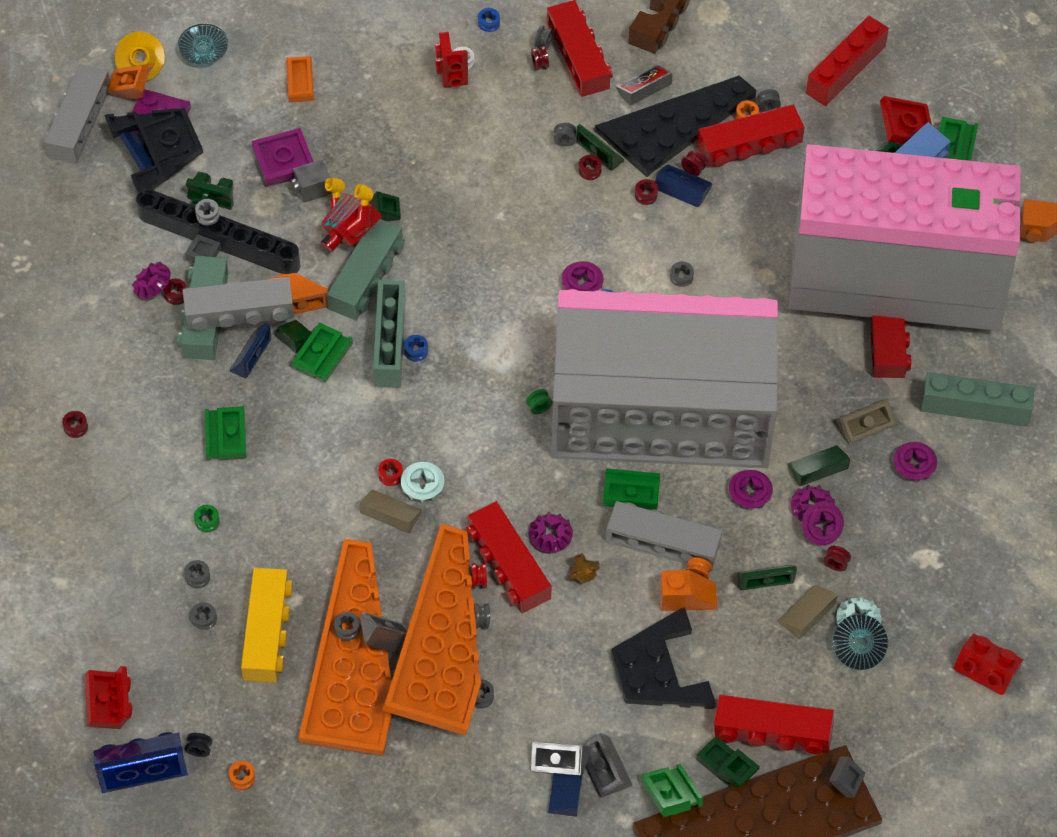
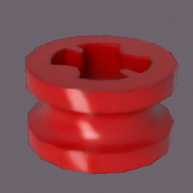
(385, 466)
(479, 575)

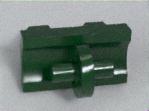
(200, 189)

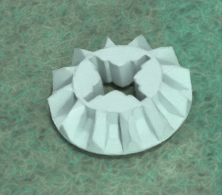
(411, 478)
(860, 604)

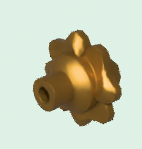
(584, 569)

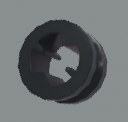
(198, 744)

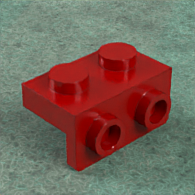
(451, 64)
(988, 663)
(108, 698)

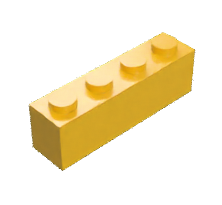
(265, 625)

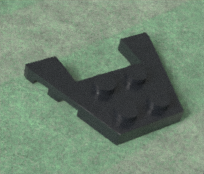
(168, 140)
(647, 669)

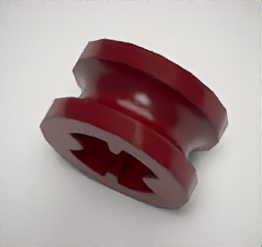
(539, 58)
(594, 162)
(694, 163)
(641, 186)
(173, 298)
(80, 429)
(837, 558)

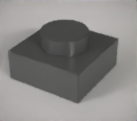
(202, 247)
(847, 777)

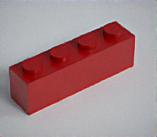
(579, 48)
(847, 60)
(750, 135)
(889, 347)
(509, 557)
(774, 724)

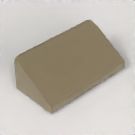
(866, 421)
(389, 511)
(808, 611)

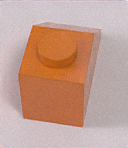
(1038, 220)
(305, 293)
(687, 591)

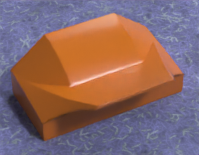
(129, 81)

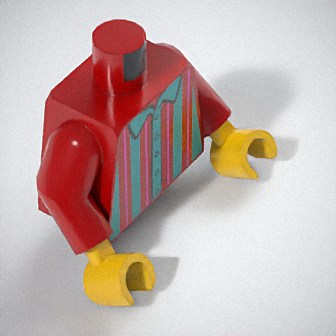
(349, 215)

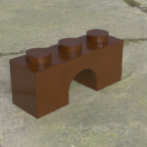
(652, 30)

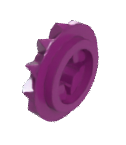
(578, 270)
(151, 280)
(923, 454)
(760, 483)
(801, 498)
(830, 531)
(549, 543)

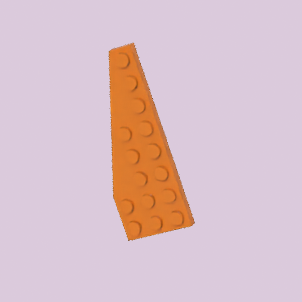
(439, 658)
(349, 676)

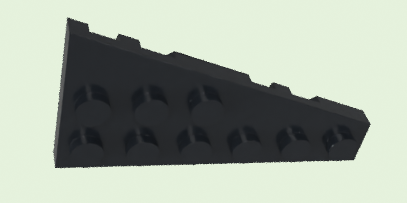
(665, 129)

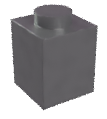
(310, 181)

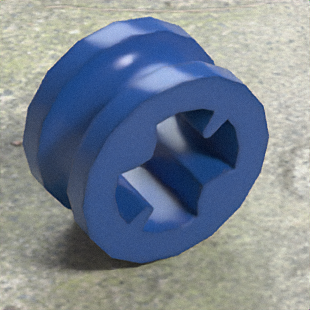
(488, 13)
(422, 352)

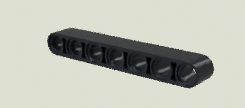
(234, 236)

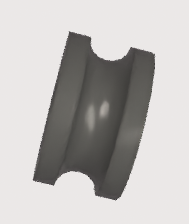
(543, 37)
(768, 100)
(565, 134)
(675, 271)
(194, 566)
(206, 607)
(482, 615)
(348, 617)
(489, 697)

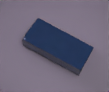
(137, 149)
(682, 185)
(252, 351)
(565, 794)

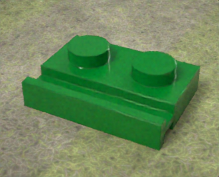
(961, 137)
(322, 352)
(225, 433)
(631, 487)
(671, 790)

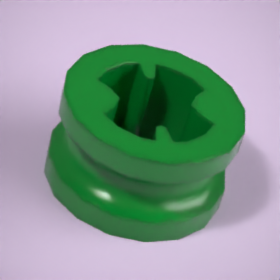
(539, 401)
(206, 526)

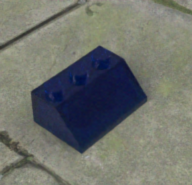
(140, 762)

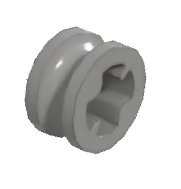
(207, 204)

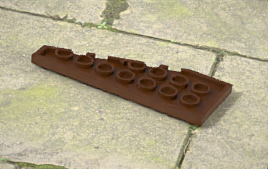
(777, 804)

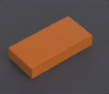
(300, 79)

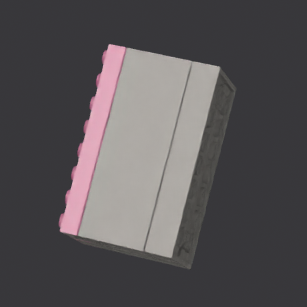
(905, 237)
(665, 378)

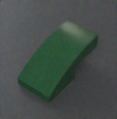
(726, 763)

